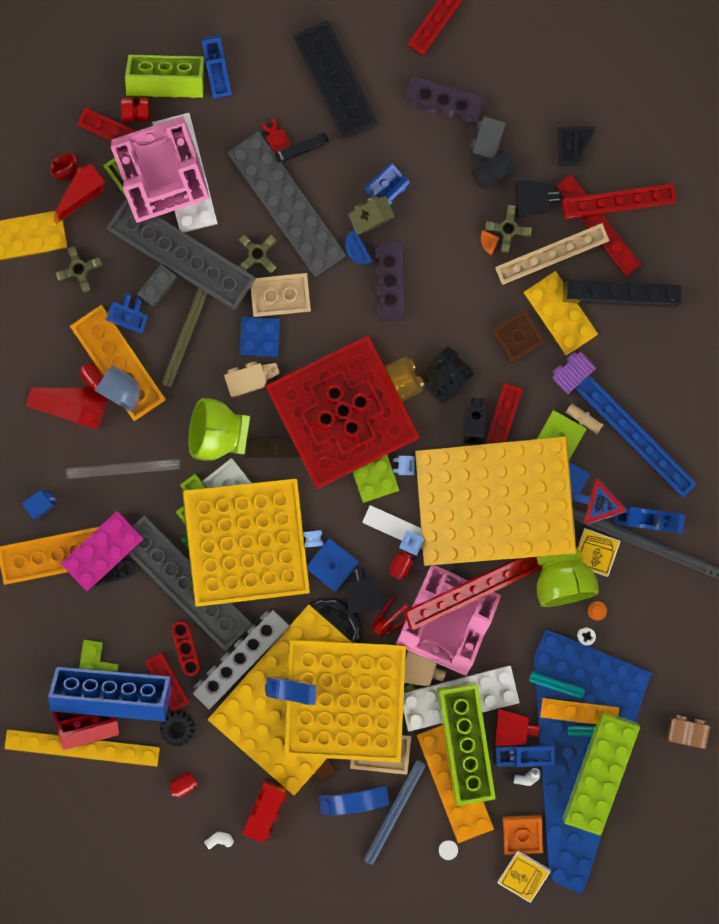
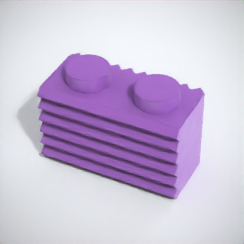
(573, 372)

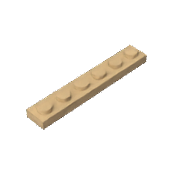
(552, 254)

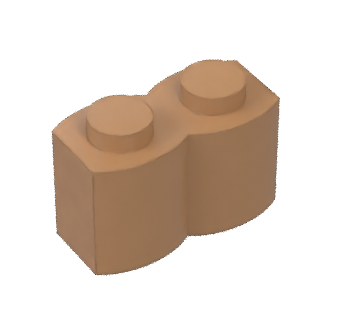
(688, 732)

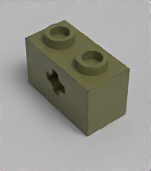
(371, 215)

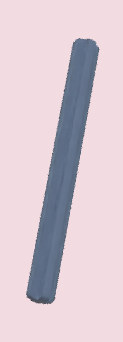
(394, 812)

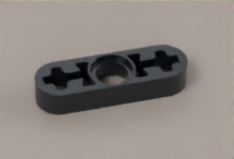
(301, 147)
(122, 574)

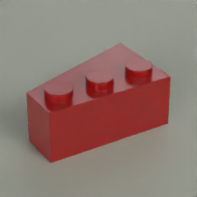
(83, 729)
(265, 811)

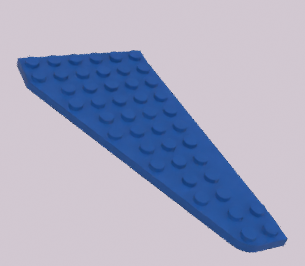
(606, 683)

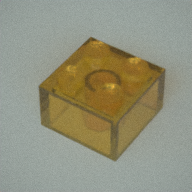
(404, 379)

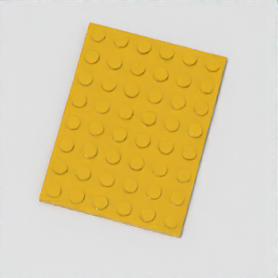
(495, 501)
(259, 721)

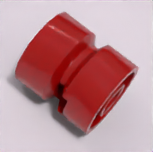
(135, 109)

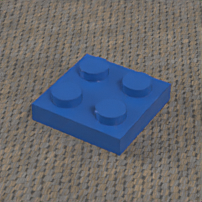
(259, 337)

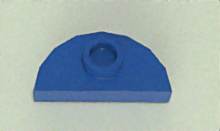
(356, 249)

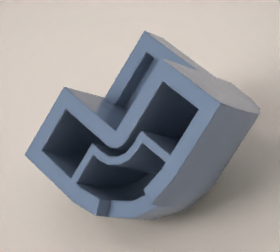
(120, 388)

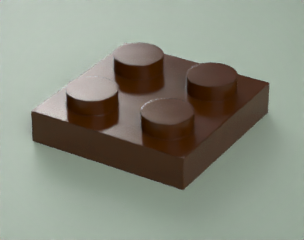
(518, 336)

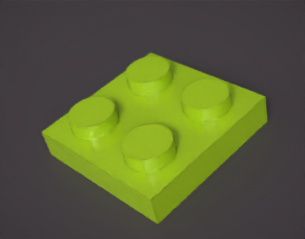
(376, 479)

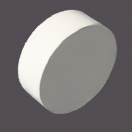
(448, 850)

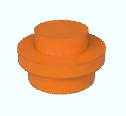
(597, 610)

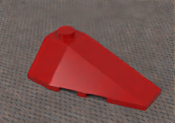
(72, 404)

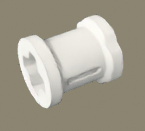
(581, 638)

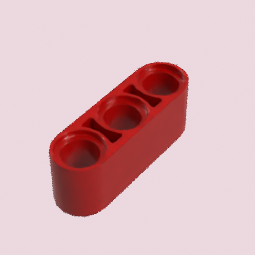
(186, 657)

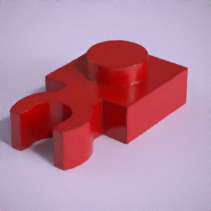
(276, 139)

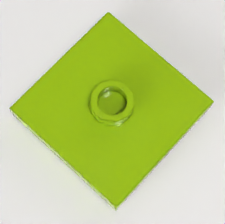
(561, 426)

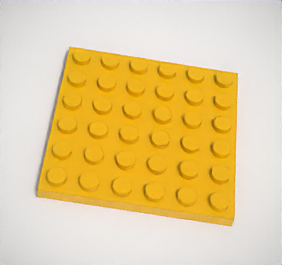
(245, 542)
(355, 701)

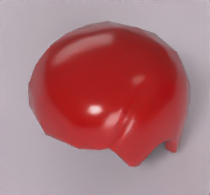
(64, 166)

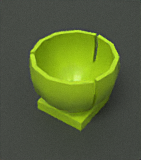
(216, 430)
(565, 580)

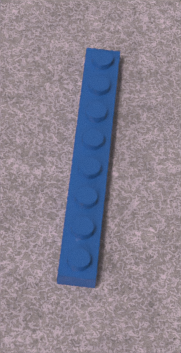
(635, 436)

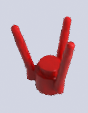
(382, 626)

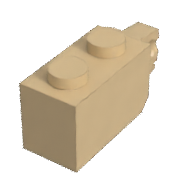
(249, 378)

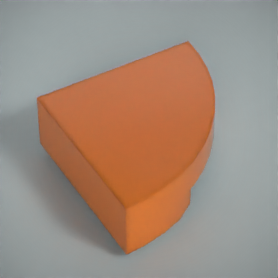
(488, 241)

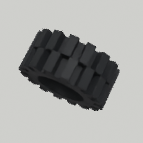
(177, 740)

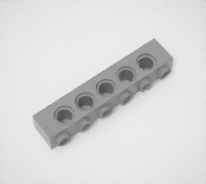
(210, 697)

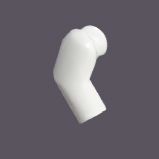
(528, 779)
(220, 838)

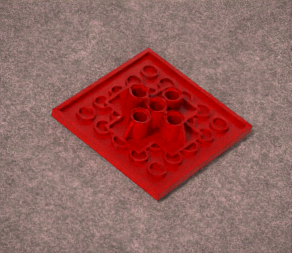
(330, 449)

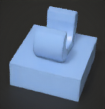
(406, 465)
(411, 543)

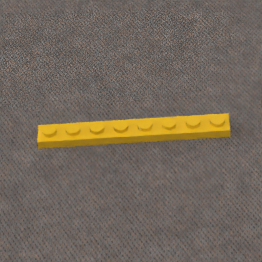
(96, 750)

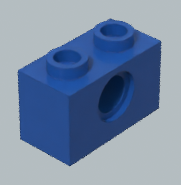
(40, 503)

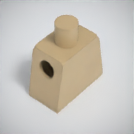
(421, 670)

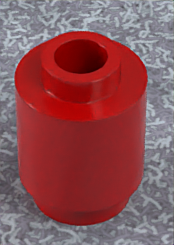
(91, 375)
(401, 565)
(182, 785)

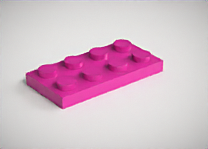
(102, 551)

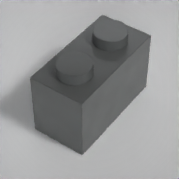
(488, 138)
(157, 285)

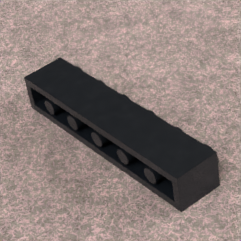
(621, 293)

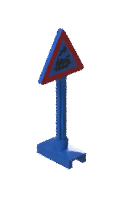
(601, 503)

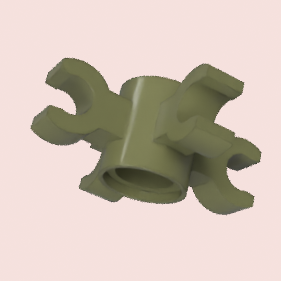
(517, 230)
(268, 243)
(92, 264)

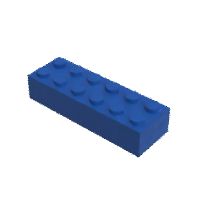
(110, 694)

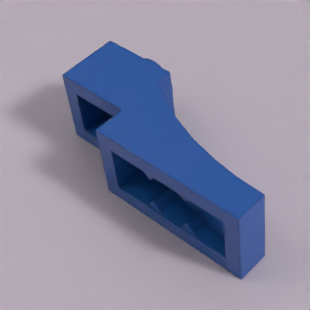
(216, 66)
(290, 690)
(524, 755)

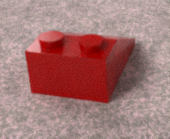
(82, 189)

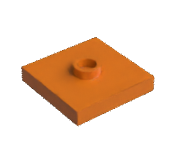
(522, 834)

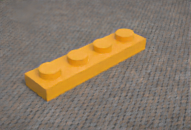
(574, 710)

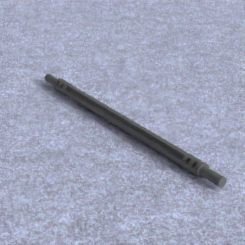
(649, 545)

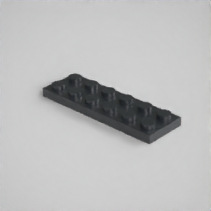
(335, 79)

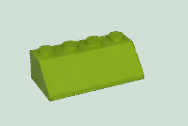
(165, 76)

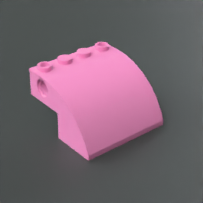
(160, 169)
(455, 636)

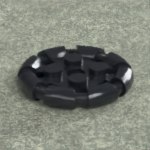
(338, 606)

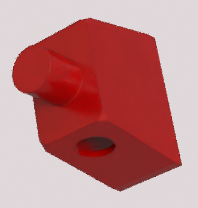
(513, 728)

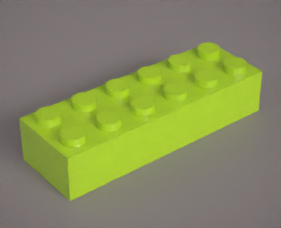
(466, 743)
(601, 773)

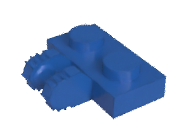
(127, 317)

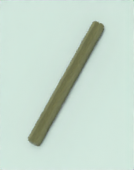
(184, 338)

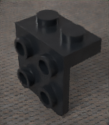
(446, 374)

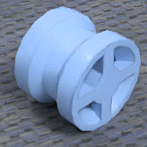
(313, 538)

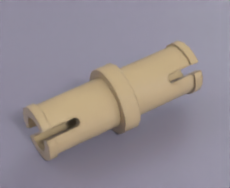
(584, 418)

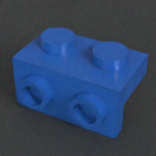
(387, 183)

